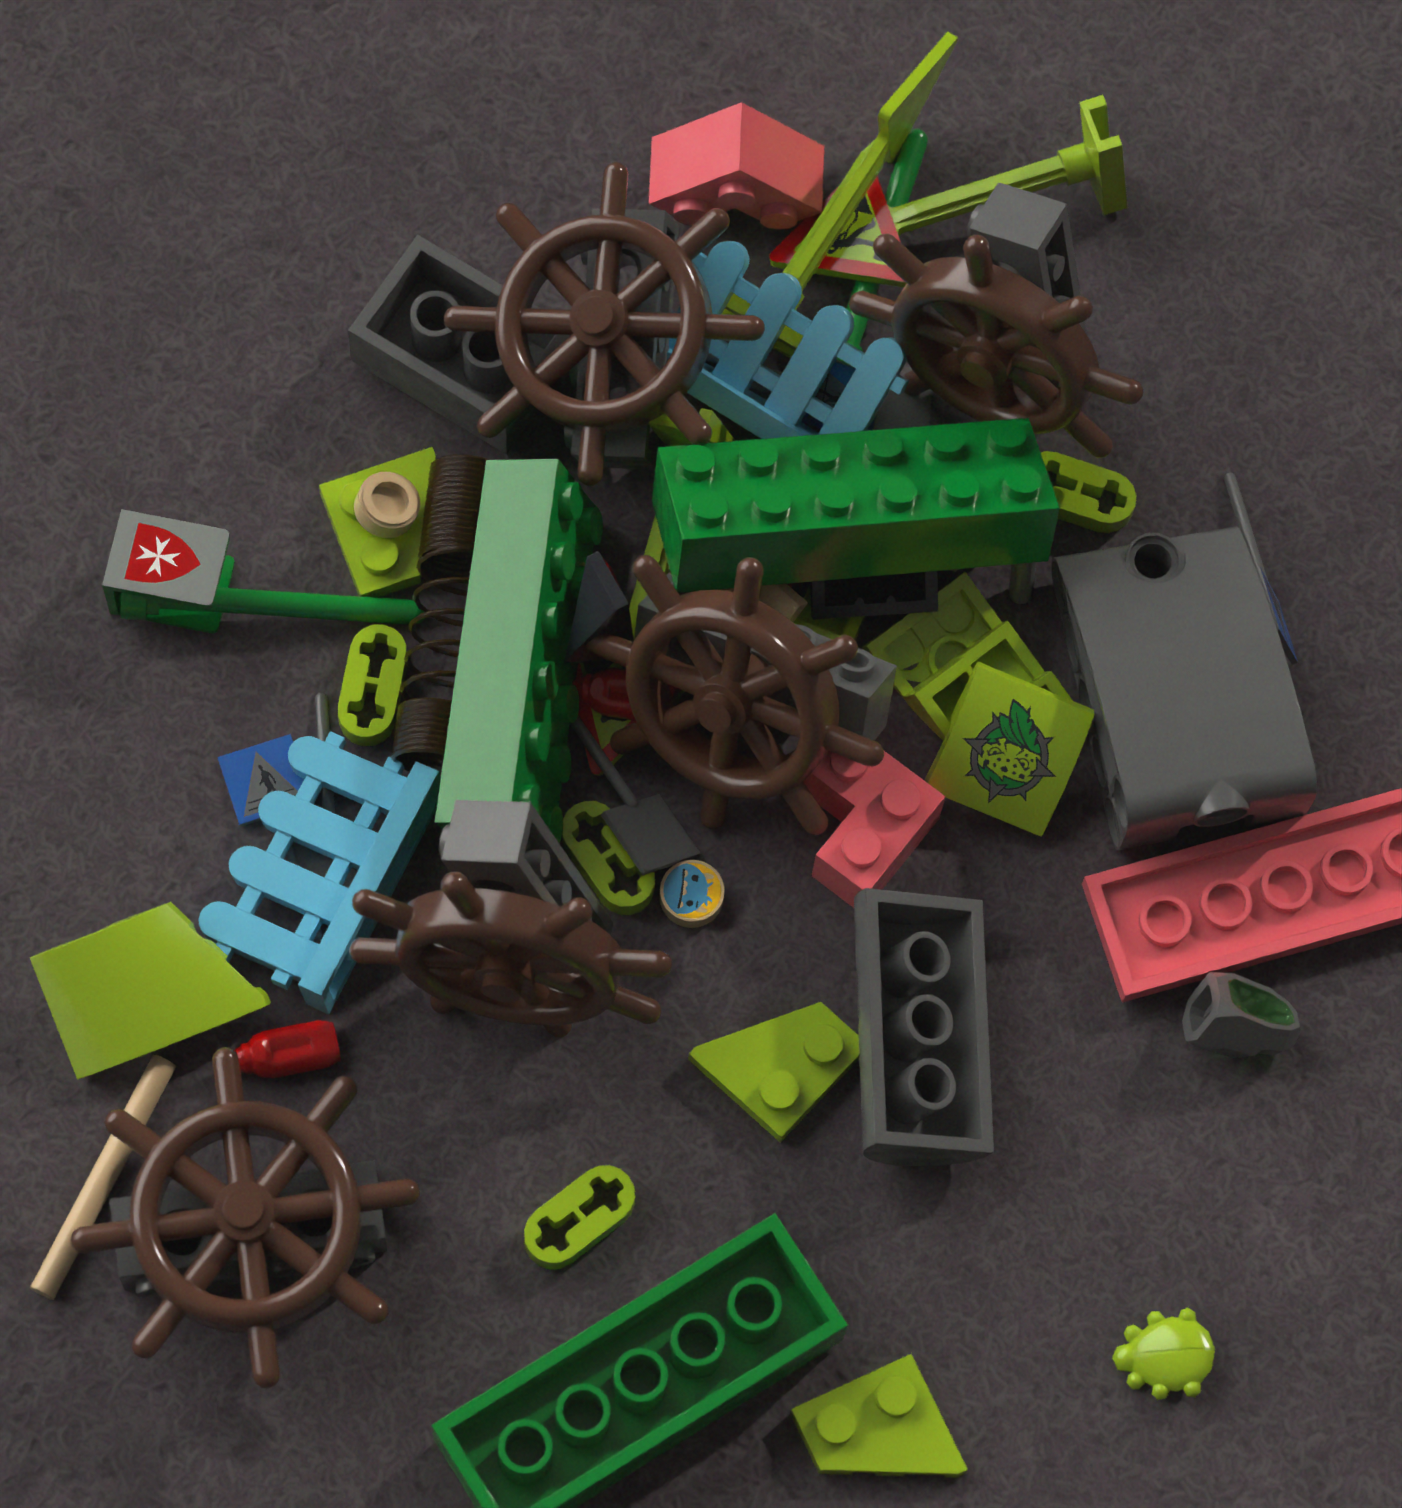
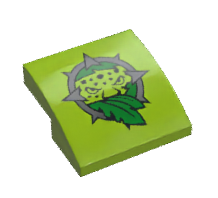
(1010, 749)

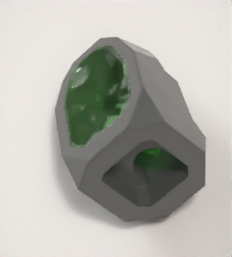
(1239, 1017)

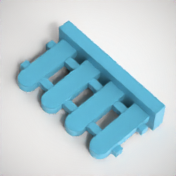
(794, 391)
(377, 856)

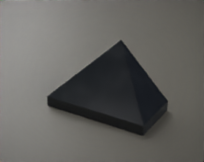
(875, 595)
(598, 611)

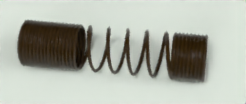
(448, 548)

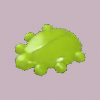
(1167, 1354)

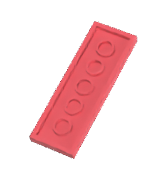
(1251, 896)

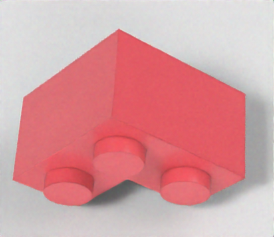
(740, 164)
(882, 818)

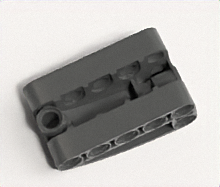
(1183, 687)

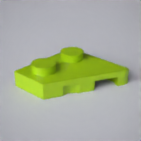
(375, 562)
(781, 1065)
(879, 1426)

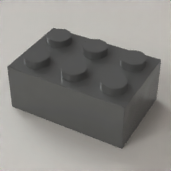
(411, 348)

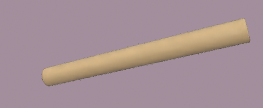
(101, 1179)

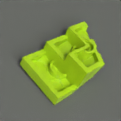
(948, 650)
(139, 988)

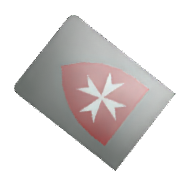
(171, 564)

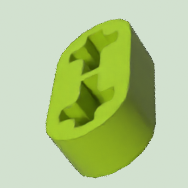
(1091, 481)
(358, 682)
(596, 866)
(569, 1205)

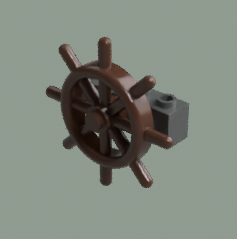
(614, 333)
(1025, 340)
(744, 673)
(509, 929)
(246, 1221)

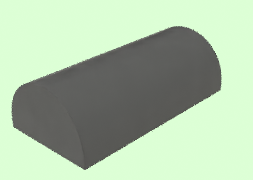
(922, 1028)

